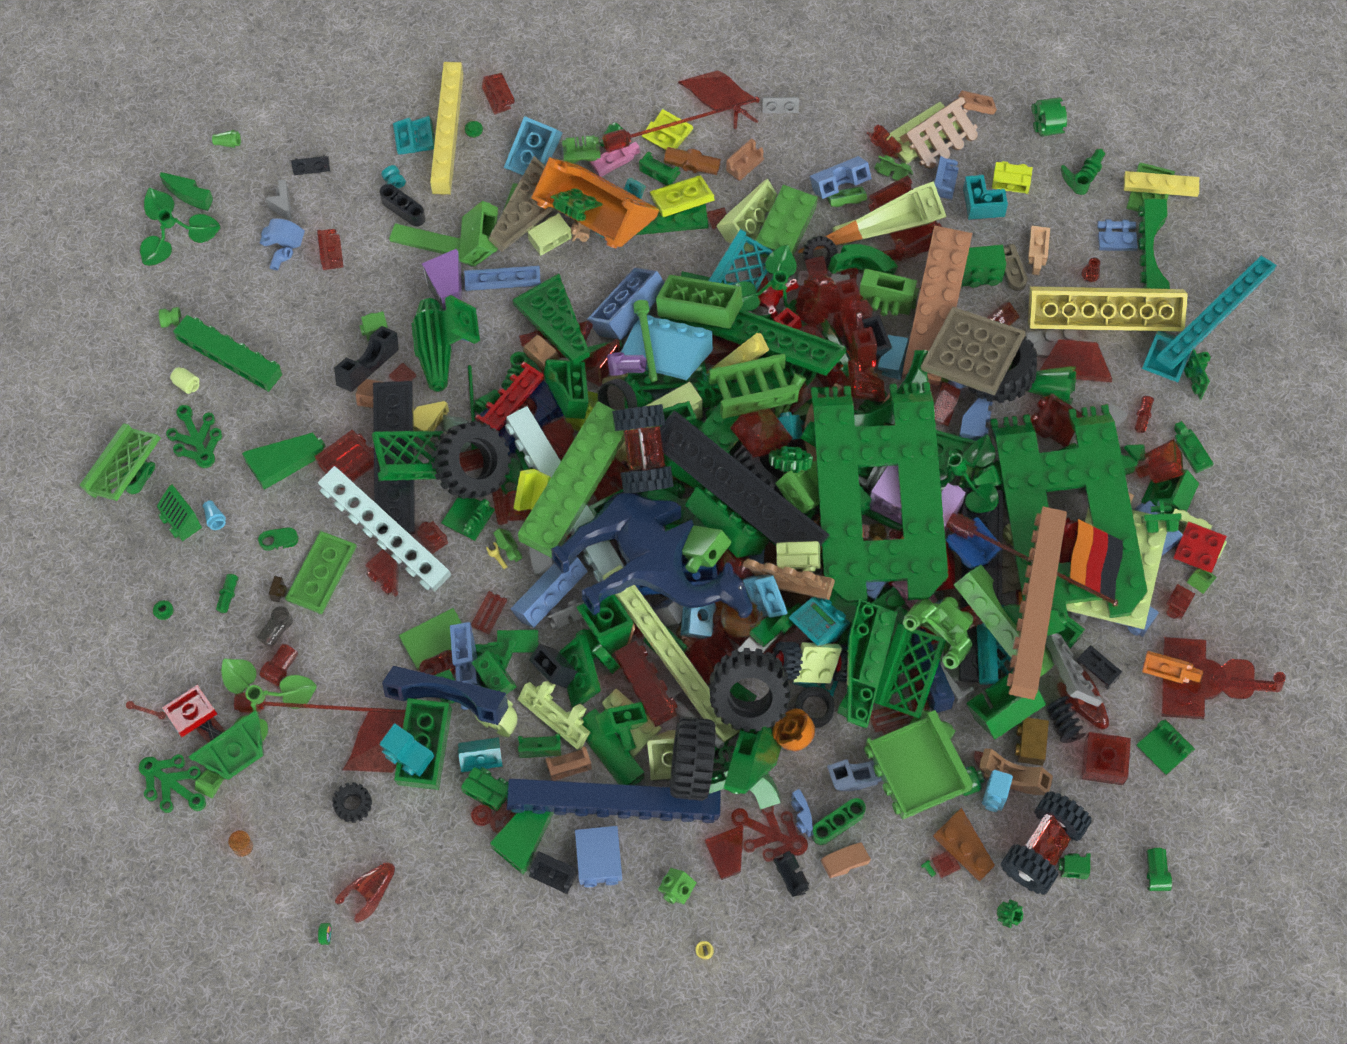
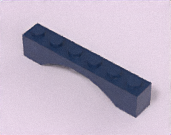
(485, 703)

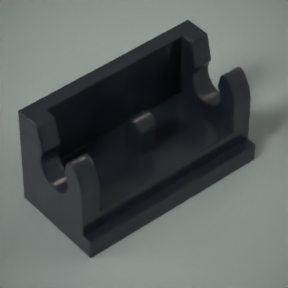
(1099, 666)
(553, 872)

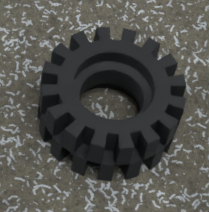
(820, 241)
(352, 790)

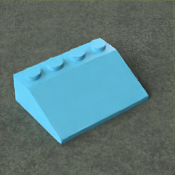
(675, 346)

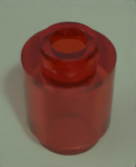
(512, 514)

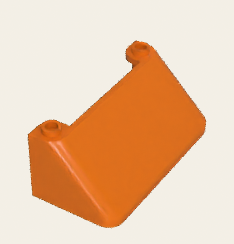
(621, 211)

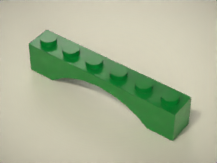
(1153, 216)

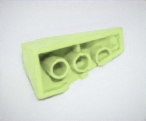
(749, 214)

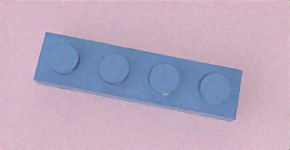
(502, 278)

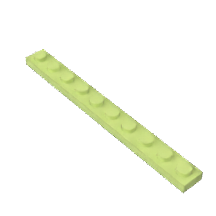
(671, 655)

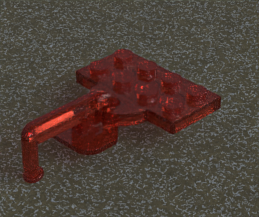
(1232, 678)

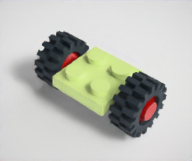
(813, 662)

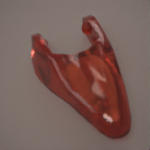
(1094, 714)
(371, 886)

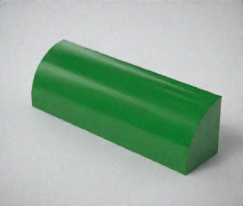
(611, 753)

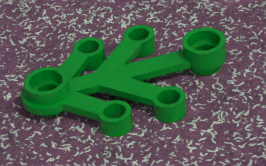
(196, 438)
(170, 781)

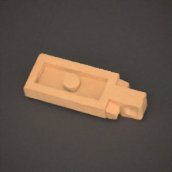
(1038, 248)

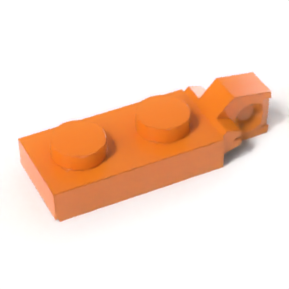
(1170, 668)

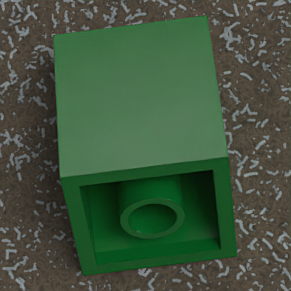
(609, 626)

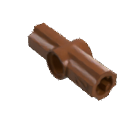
(692, 160)

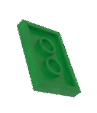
(585, 683)

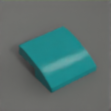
(406, 137)

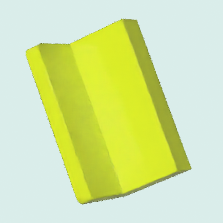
(530, 488)

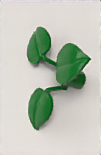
(158, 207)
(782, 266)
(980, 454)

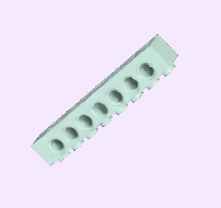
(336, 479)

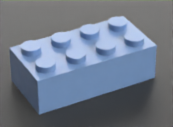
(616, 313)

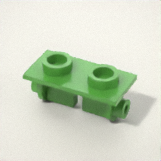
(888, 165)

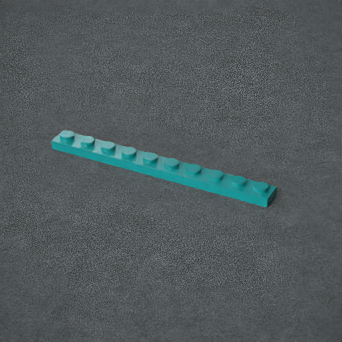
(1216, 312)

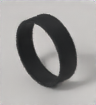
(624, 387)

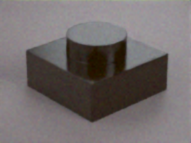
(277, 589)

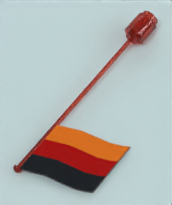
(1093, 560)

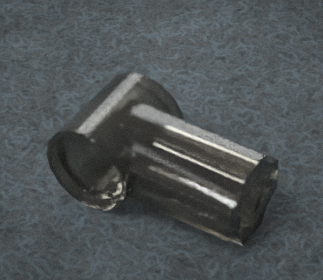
(275, 628)

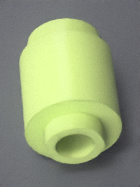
(185, 380)

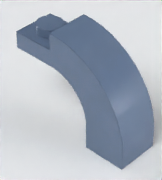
(853, 776)

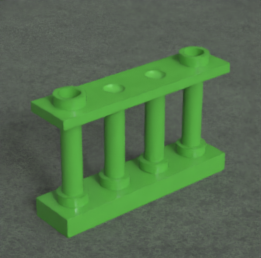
(757, 401)

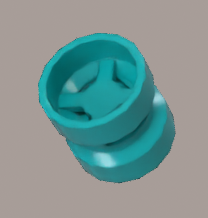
(392, 176)

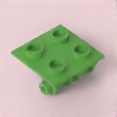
(587, 152)

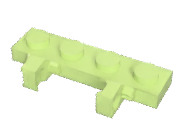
(564, 723)

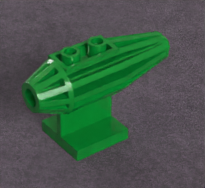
(435, 332)

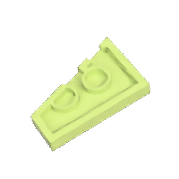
(640, 734)

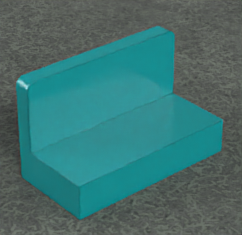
(479, 754)

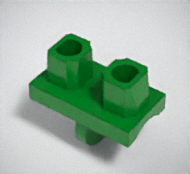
(1171, 520)

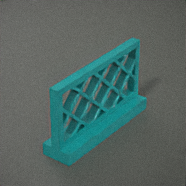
(733, 253)
(987, 656)

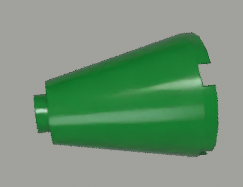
(1056, 381)

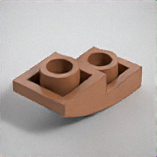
(843, 860)

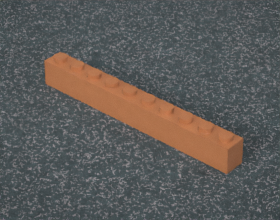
(1037, 603)

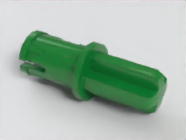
(227, 593)

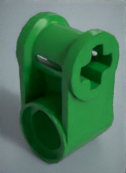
(141, 477)

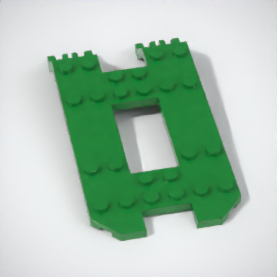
(912, 447)
(1092, 465)

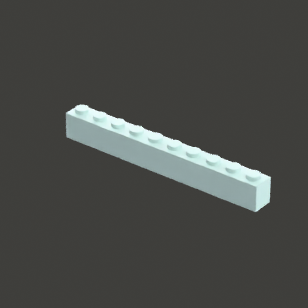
(543, 458)

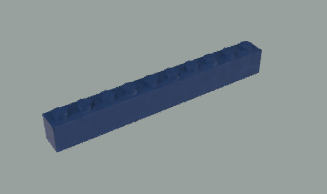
(608, 800)

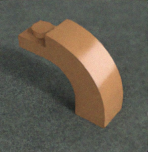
(1025, 779)

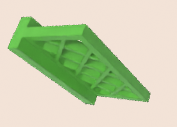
(110, 461)

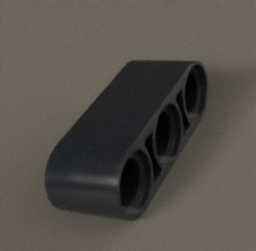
(395, 202)

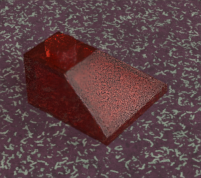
(597, 364)

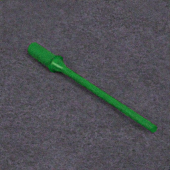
(471, 399)

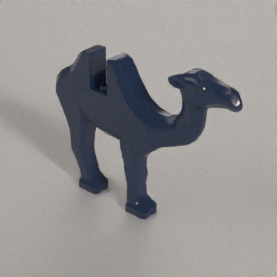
(651, 555)

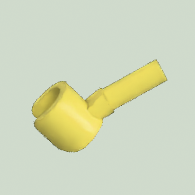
(495, 553)

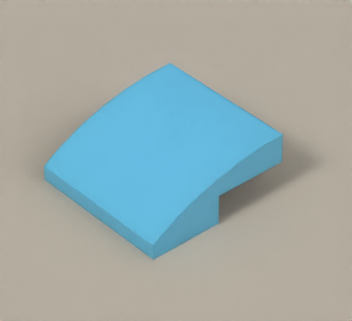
(766, 595)

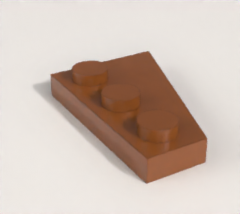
(964, 844)

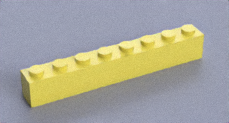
(447, 128)

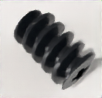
(1063, 720)

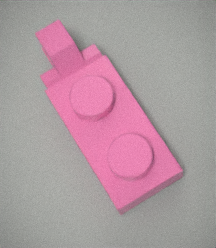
(612, 160)

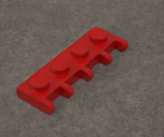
(512, 397)

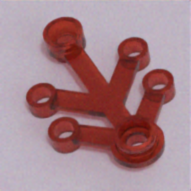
(772, 833)

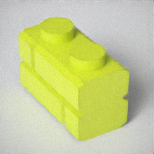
(1012, 177)

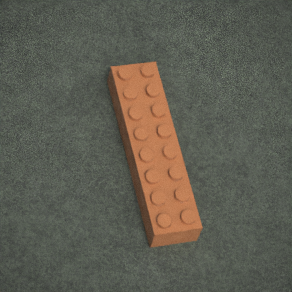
(938, 290)

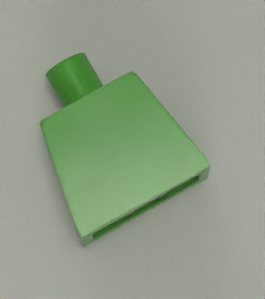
(704, 547)

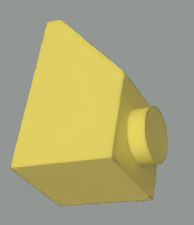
(429, 416)

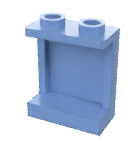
(598, 856)

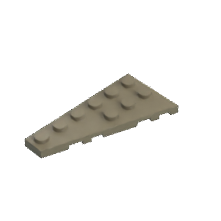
(521, 211)

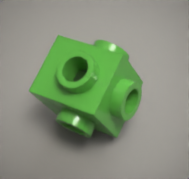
(676, 886)

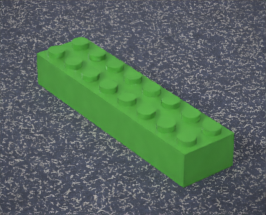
(573, 482)

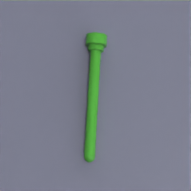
(641, 308)

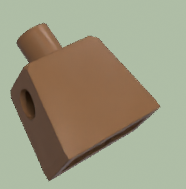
(539, 351)

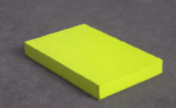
(682, 196)

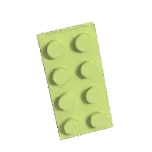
(906, 154)

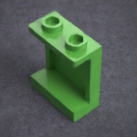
(801, 488)

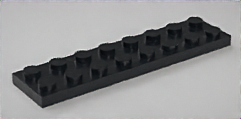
(394, 413)

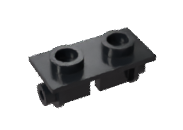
(310, 165)
(795, 882)

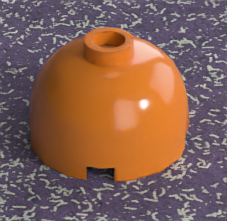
(794, 730)

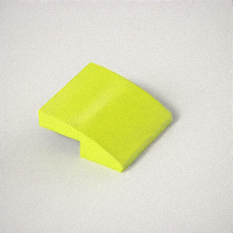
(670, 136)

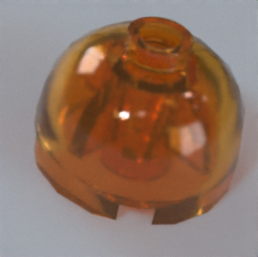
(740, 626)

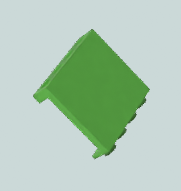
(918, 766)

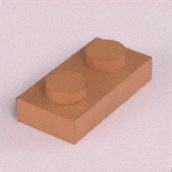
(978, 102)

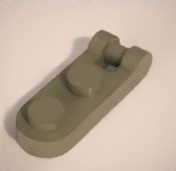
(1014, 271)

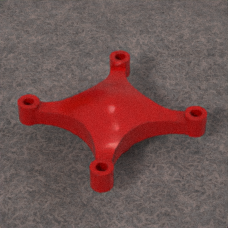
(771, 297)

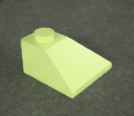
(660, 755)

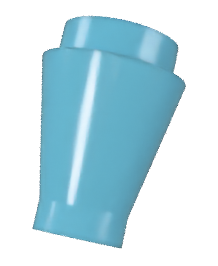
(214, 517)

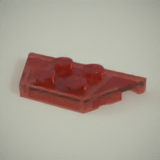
(1082, 355)

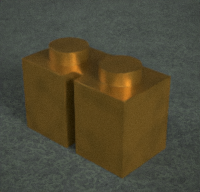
(1033, 741)

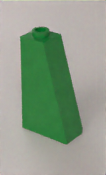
(283, 458)
(520, 838)

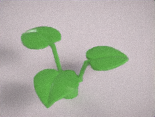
(240, 673)

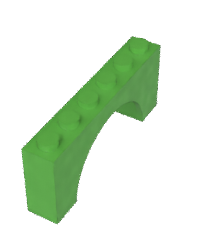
(979, 593)

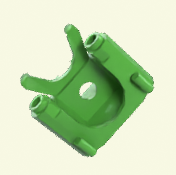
(945, 622)

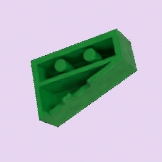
(568, 386)

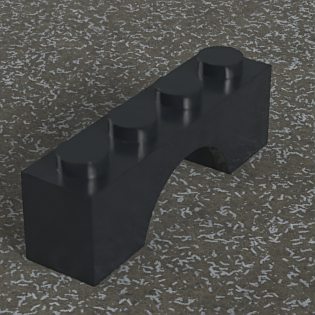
(381, 347)

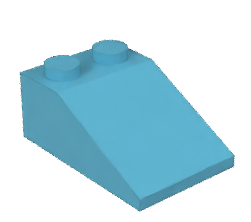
(532, 140)

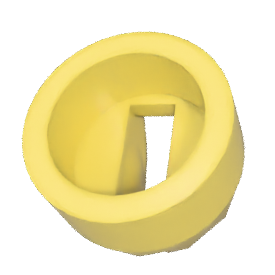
(700, 951)

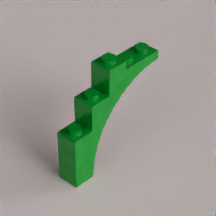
(884, 413)

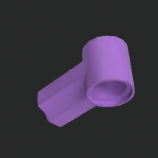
(622, 364)

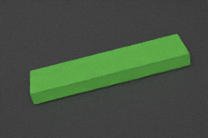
(424, 239)

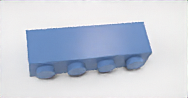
(547, 593)

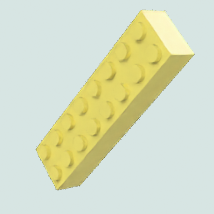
(1107, 308)

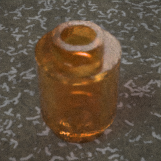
(237, 838)

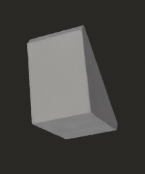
(669, 612)

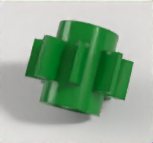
(1010, 913)

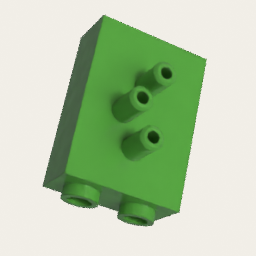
(475, 232)
(889, 292)

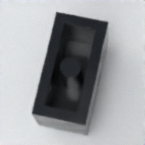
(553, 665)

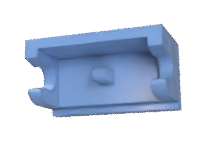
(946, 177)

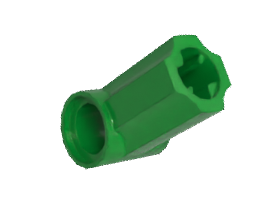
(1158, 872)

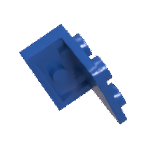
(974, 550)

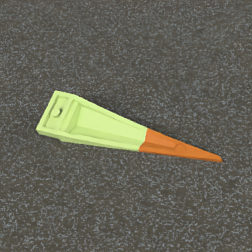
(908, 211)

